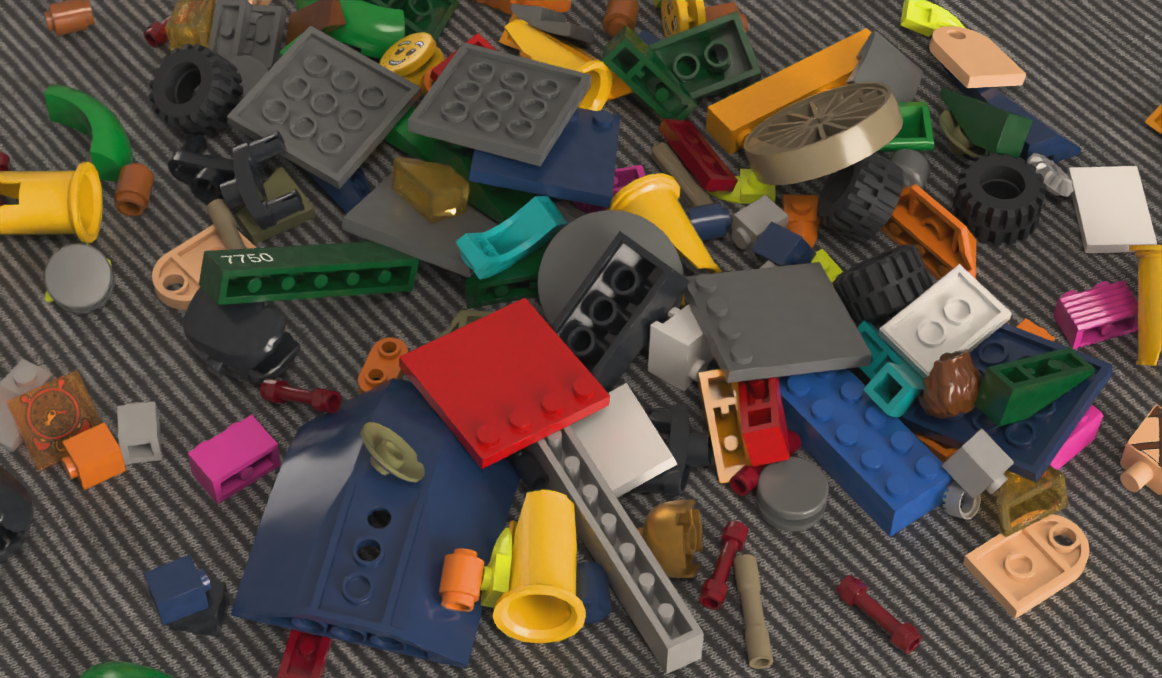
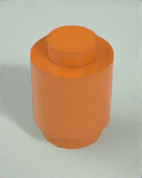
(461, 580)

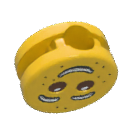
(681, 15)
(413, 56)

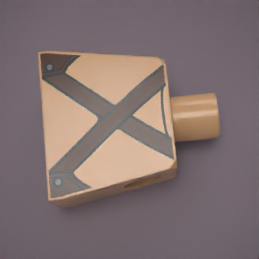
(1144, 455)

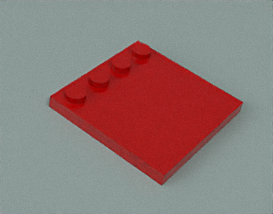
(503, 382)

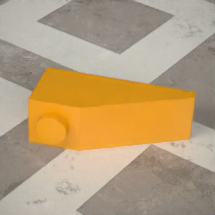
(723, 423)

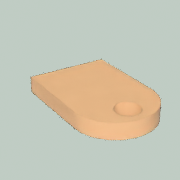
(974, 58)
(184, 267)
(1029, 563)

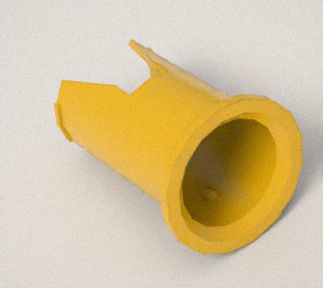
(547, 51)
(656, 200)
(53, 202)
(1149, 302)
(542, 573)

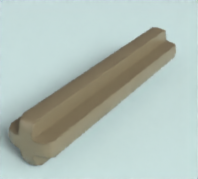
(672, 166)

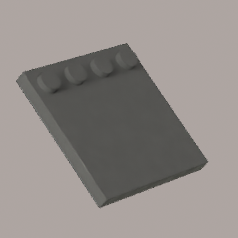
(500, 104)
(325, 105)
(394, 223)
(775, 322)

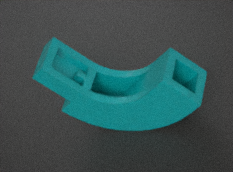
(513, 239)
(893, 381)

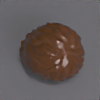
(951, 385)

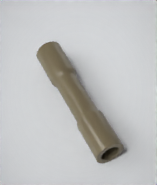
(225, 224)
(756, 633)

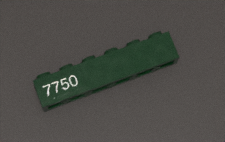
(305, 272)

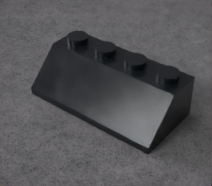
(615, 307)

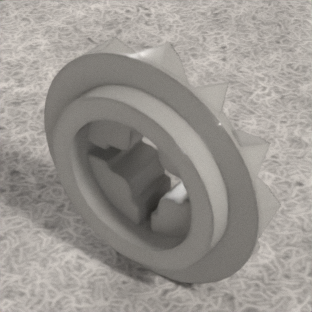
(1054, 177)

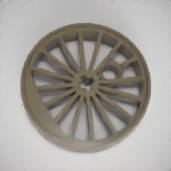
(823, 133)

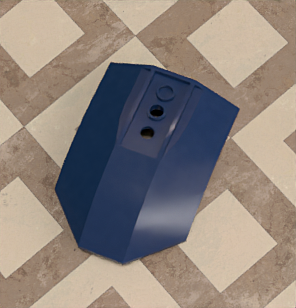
(316, 518)

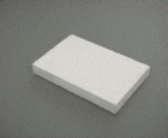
(1111, 208)
(945, 318)
(624, 442)

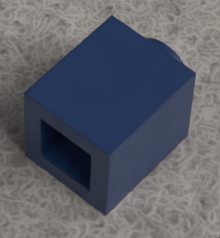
(782, 247)
(177, 589)

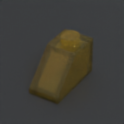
(190, 23)
(430, 188)
(1027, 502)

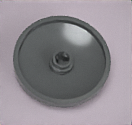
(582, 244)

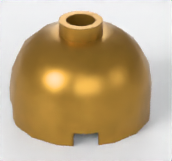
(673, 536)

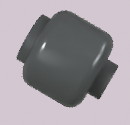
(914, 166)

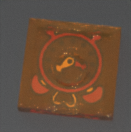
(53, 415)

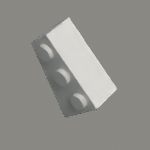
(678, 349)

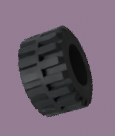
(179, 78)
(861, 197)
(999, 198)
(883, 283)

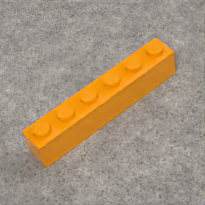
(738, 114)

